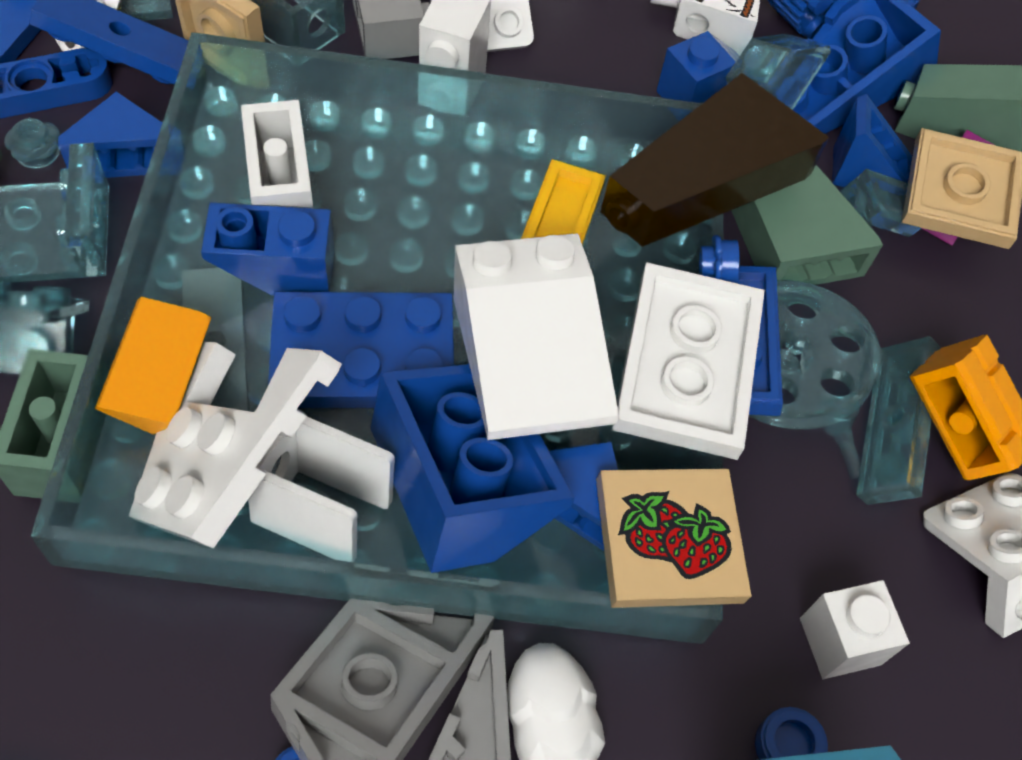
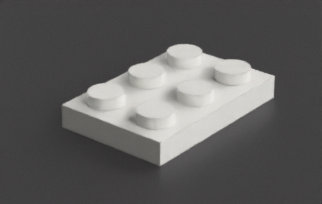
(690, 361)

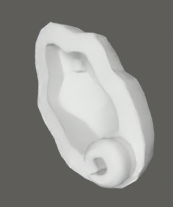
(553, 707)

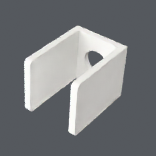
(333, 460)

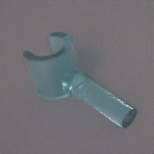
(845, 439)

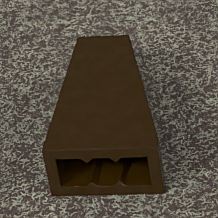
(711, 162)

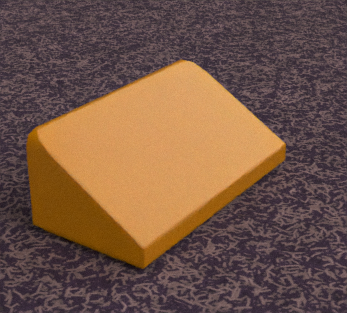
(153, 364)

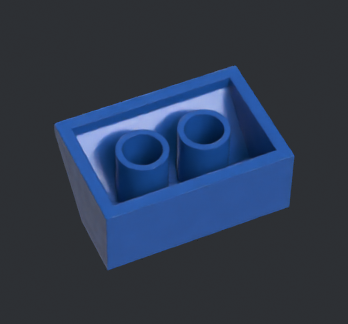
(459, 490)

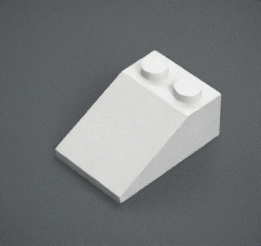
(533, 336)

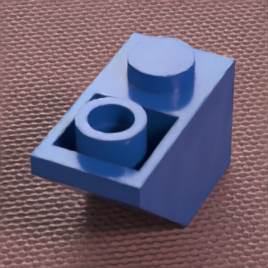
(271, 246)

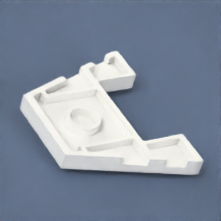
(210, 454)

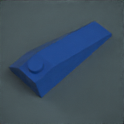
(872, 53)

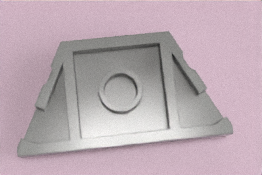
(374, 680)

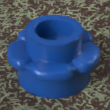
(720, 259)

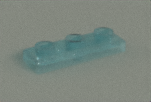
(896, 427)

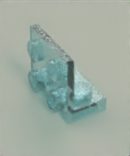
(56, 226)

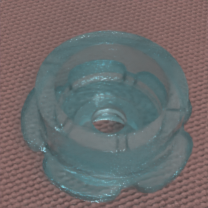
(33, 143)

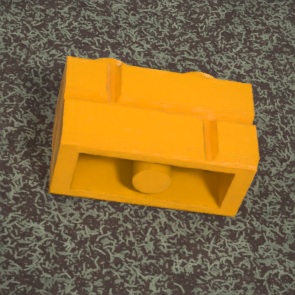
(973, 407)

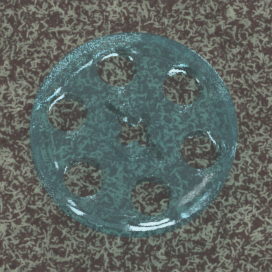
(820, 358)

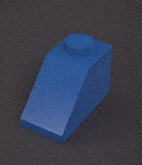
(696, 68)

